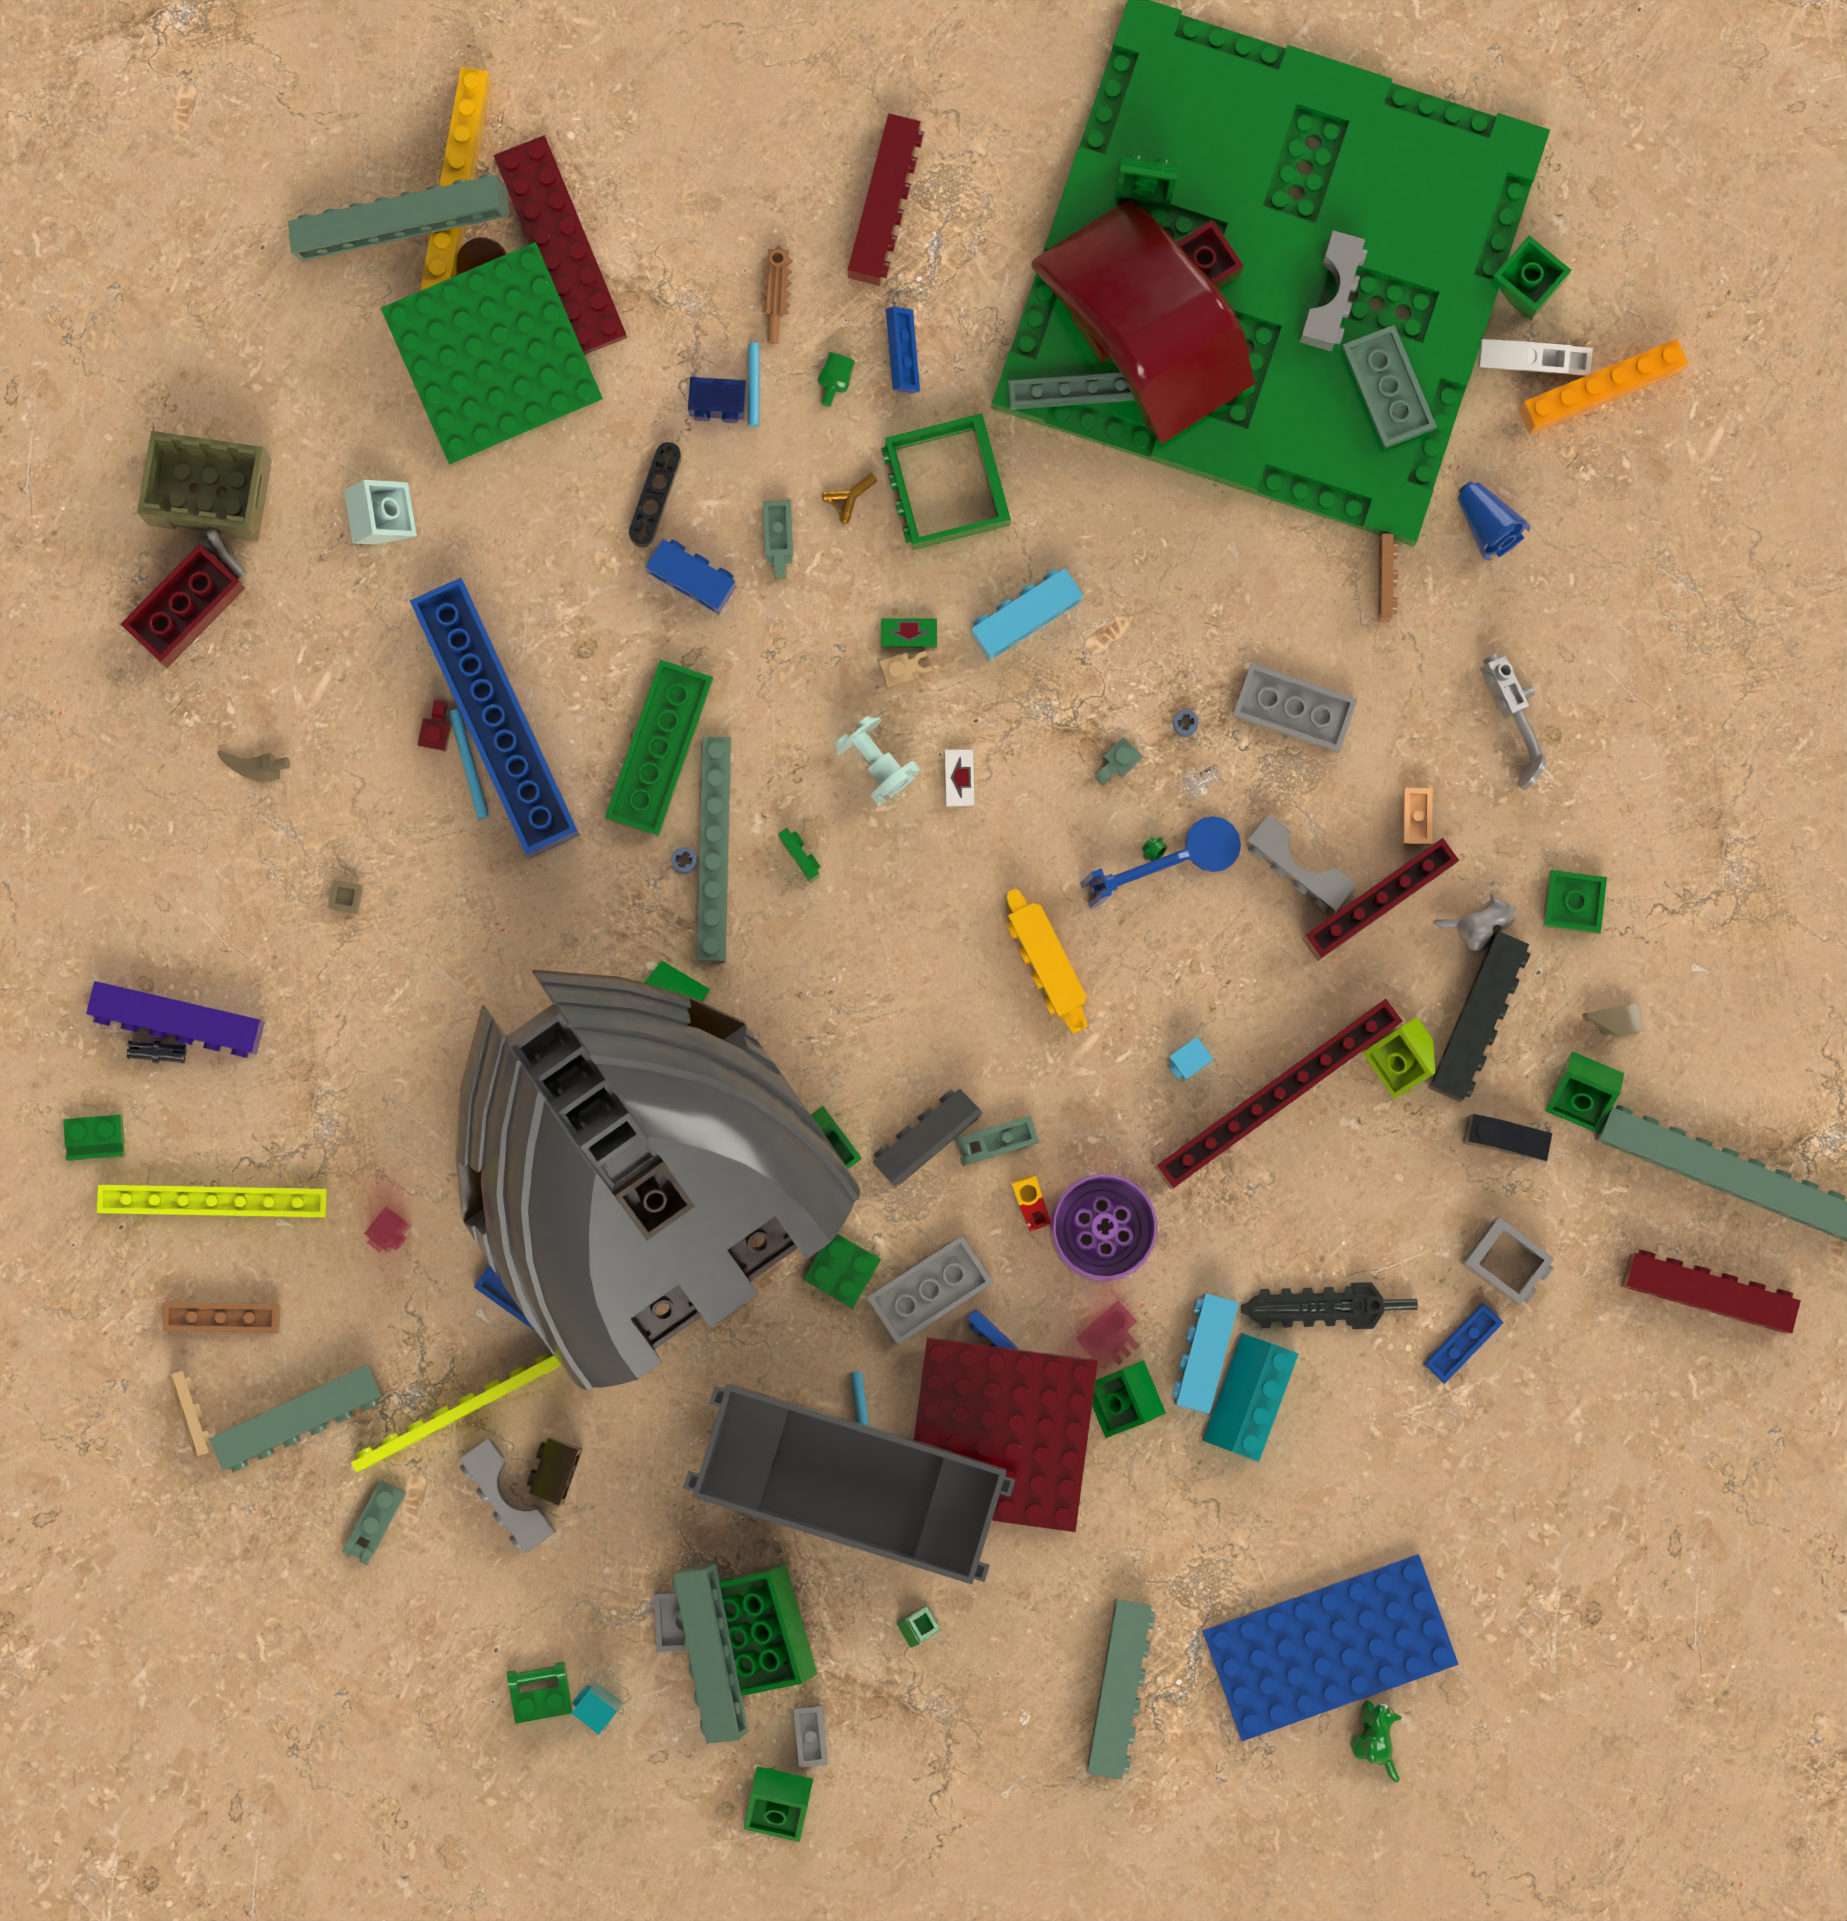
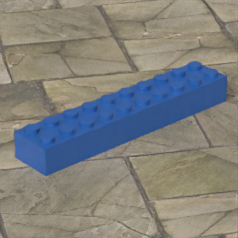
(494, 718)

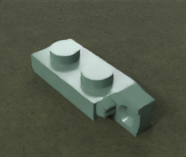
(778, 535)

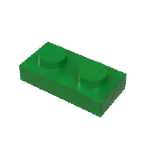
(793, 844)

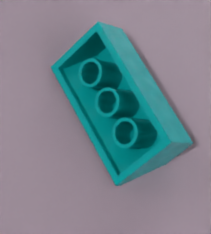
(1250, 1397)

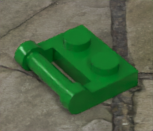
(540, 1702)

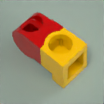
(1031, 1202)

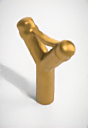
(848, 497)

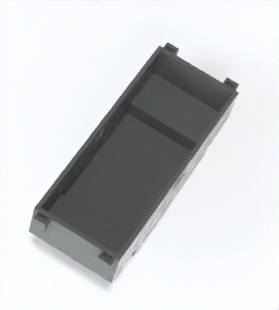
(849, 1483)

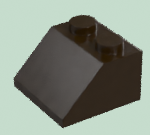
(554, 1470)

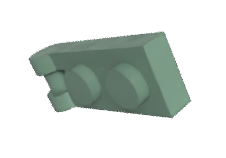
(997, 1140)
(374, 1521)

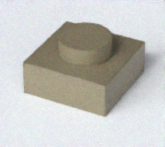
(345, 897)

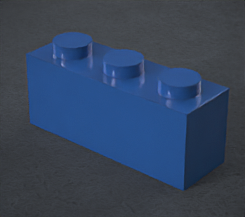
(691, 575)

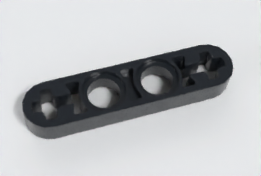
(658, 495)

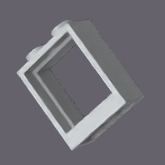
(1483, 1246)

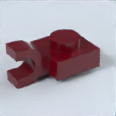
(434, 731)

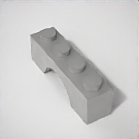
(1341, 259)
(1326, 888)
(485, 1467)

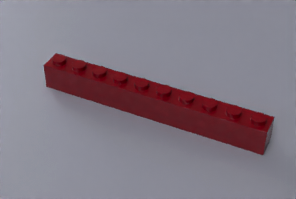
(1278, 1094)

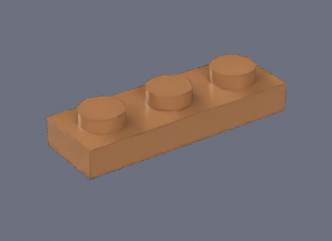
(1387, 578)

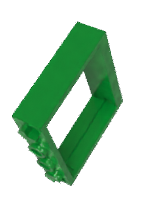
(971, 423)

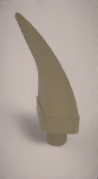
(257, 768)

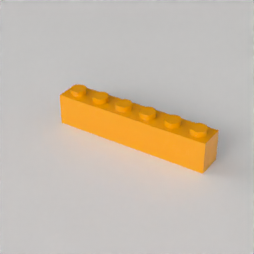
(1603, 386)

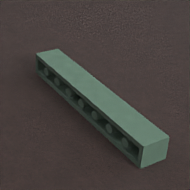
(398, 217)

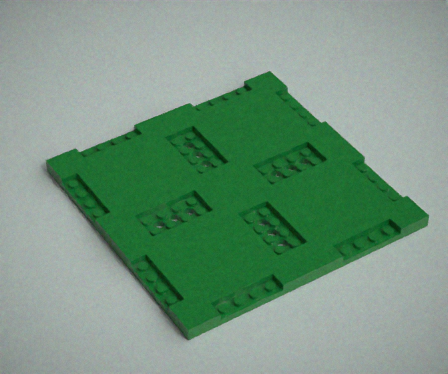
(1404, 170)

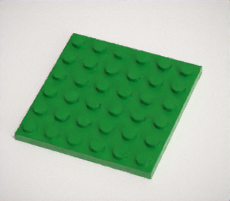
(491, 353)

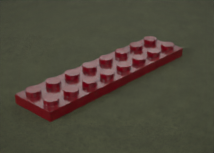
(554, 225)

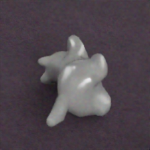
(1478, 927)

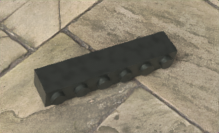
(1479, 1016)

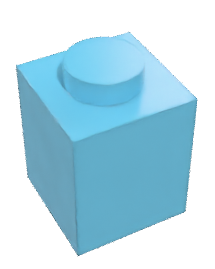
(1189, 1059)

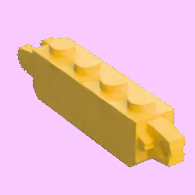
(1047, 960)

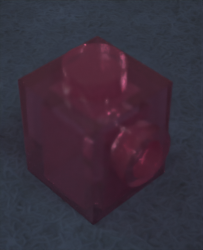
(387, 1231)

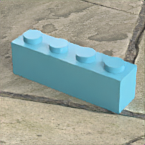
(1026, 614)
(1206, 1353)

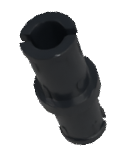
(156, 1052)

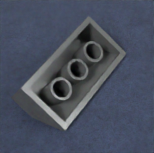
(927, 1138)

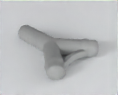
(215, 545)

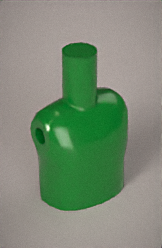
(835, 376)

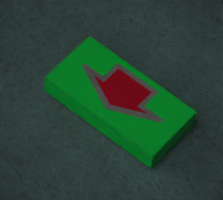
(908, 632)

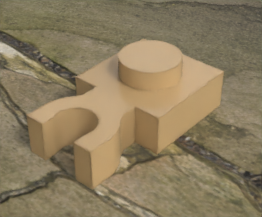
(900, 670)

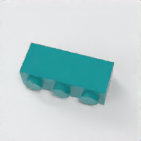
(595, 1707)

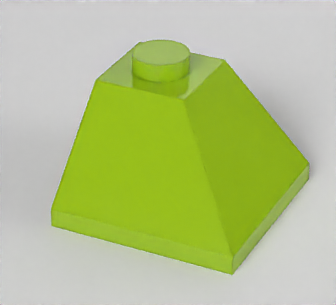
(1403, 1058)

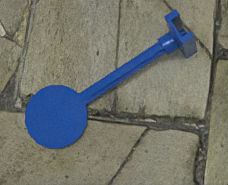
(1209, 844)

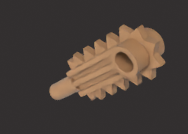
(775, 293)

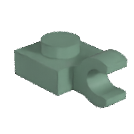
(1120, 759)

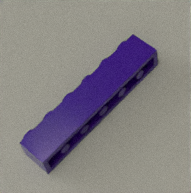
(175, 1018)

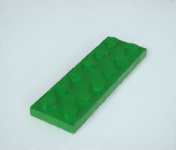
(659, 748)

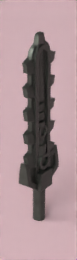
(1359, 1305)

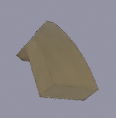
(1617, 1020)

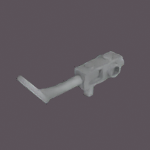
(1512, 701)

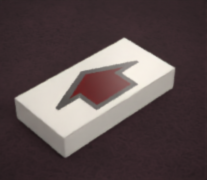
(959, 778)

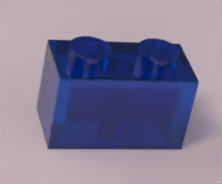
(717, 399)

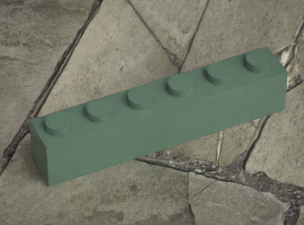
(296, 1418)
(710, 1653)
(1119, 1689)

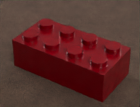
(183, 605)

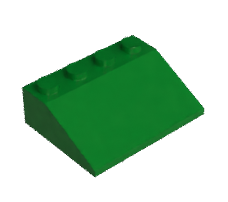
(766, 1630)

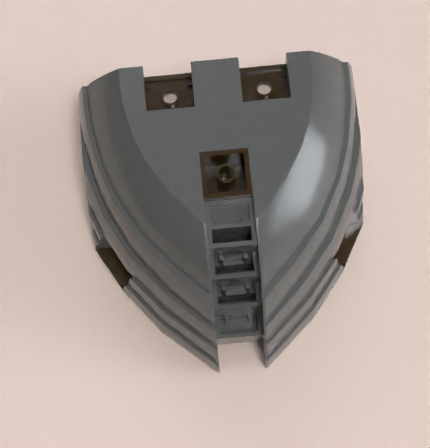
(628, 1165)

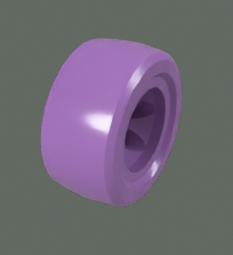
(1089, 1260)

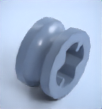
(1192, 728)
(680, 853)

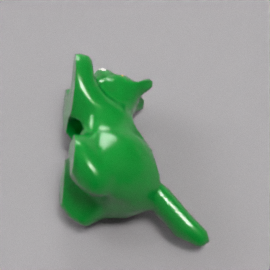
(1375, 1741)

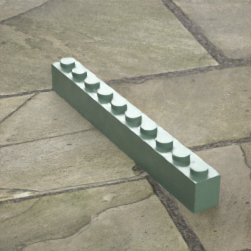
(1725, 1171)

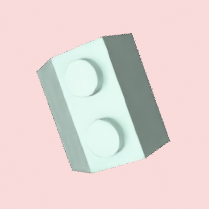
(379, 512)

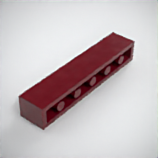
(884, 200)
(1380, 899)
(1711, 1293)

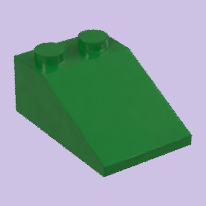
(1146, 180)

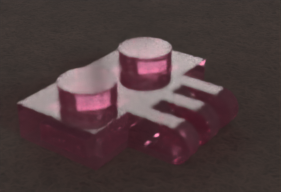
(1109, 1333)

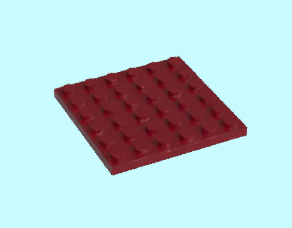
(1014, 1413)

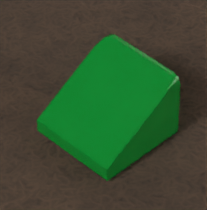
(918, 1626)

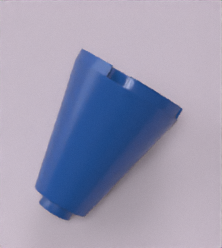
(1491, 521)

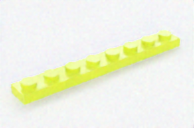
(212, 1201)
(445, 1417)

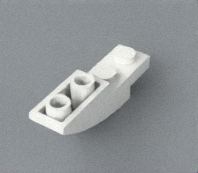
(1535, 357)

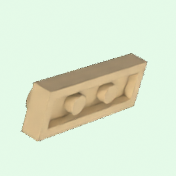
(190, 1413)

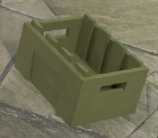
(180, 461)

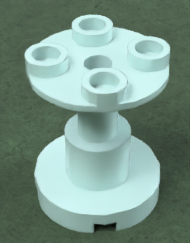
(883, 767)

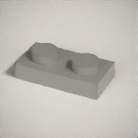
(810, 1736)

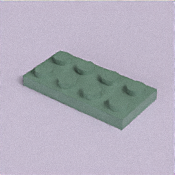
(1388, 387)

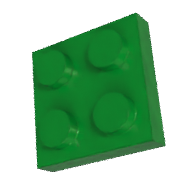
(1575, 901)
(842, 1270)

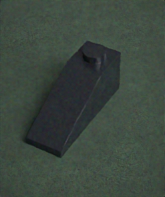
(1507, 1137)

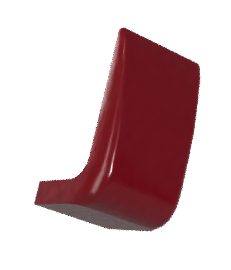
(1151, 316)

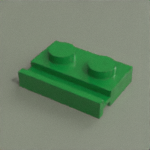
(94, 1137)

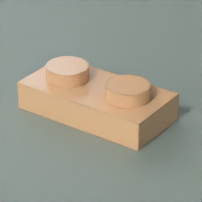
(1417, 816)

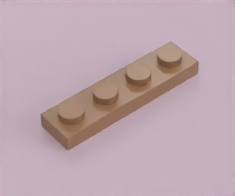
(221, 1317)

